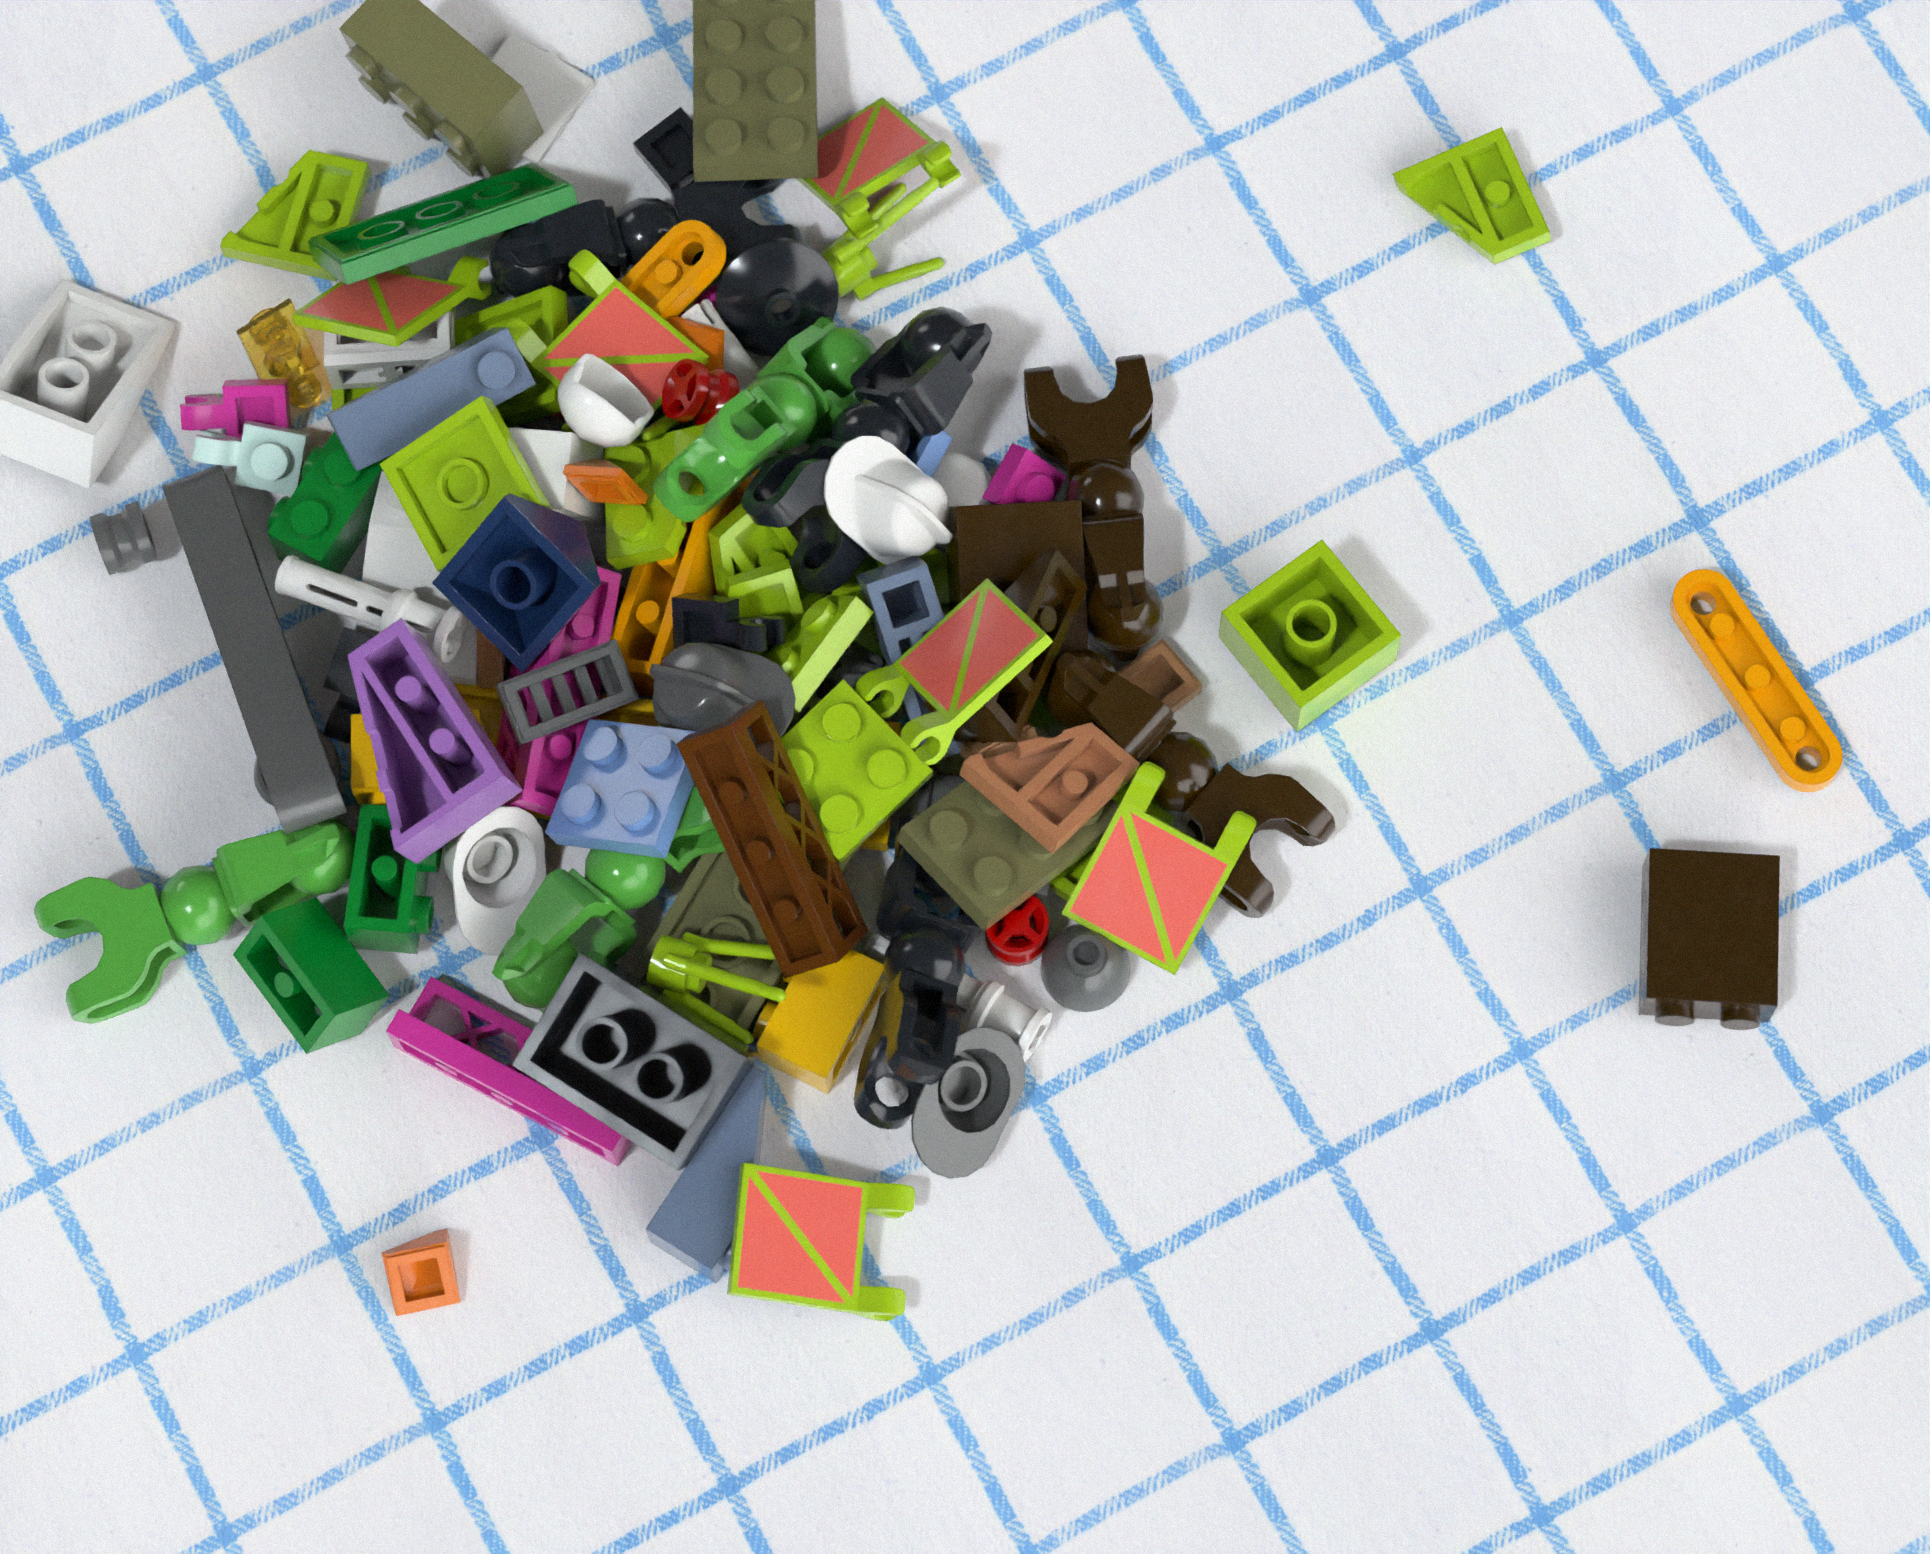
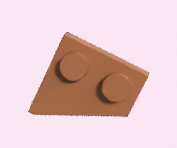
(1053, 781)

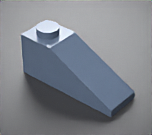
(429, 394)
(903, 613)
(700, 1209)

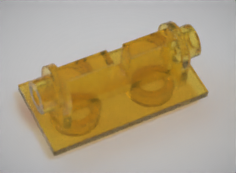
(282, 352)

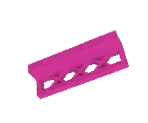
(545, 762)
(491, 1077)

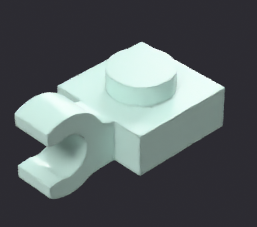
(265, 456)

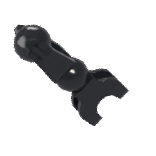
(540, 251)
(901, 394)
(917, 1013)

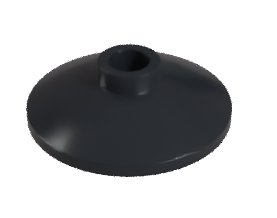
(773, 272)

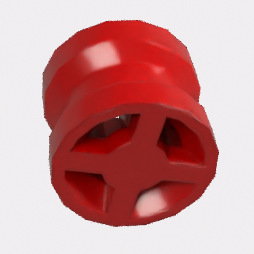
(696, 393)
(1026, 920)

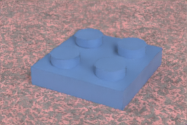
(623, 790)

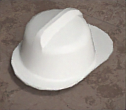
(885, 500)
(495, 875)

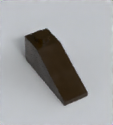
(1050, 597)

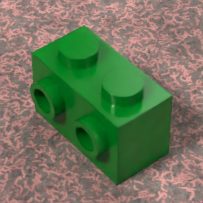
(327, 510)
(386, 890)
(311, 975)

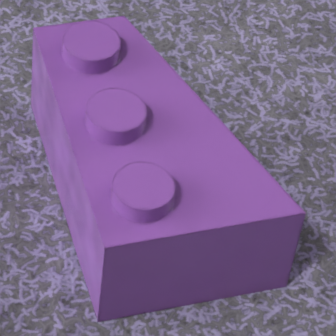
(426, 742)

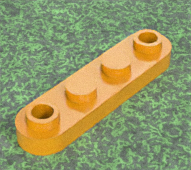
(666, 273)
(1756, 680)

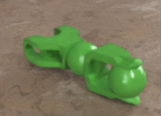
(779, 411)
(197, 906)
(589, 912)

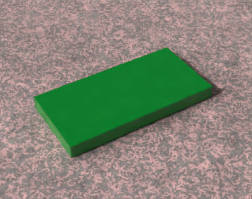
(441, 222)

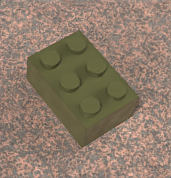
(441, 84)

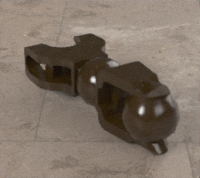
(1096, 451)
(1088, 689)

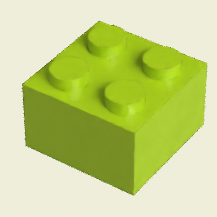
(1309, 635)

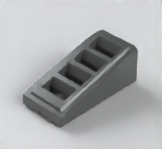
(613, 675)

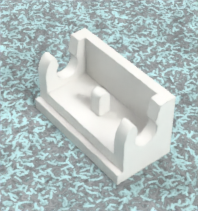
(367, 364)

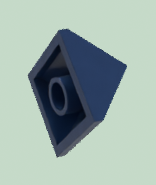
(521, 577)

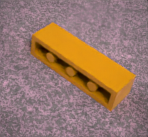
(645, 614)

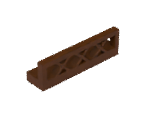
(770, 843)

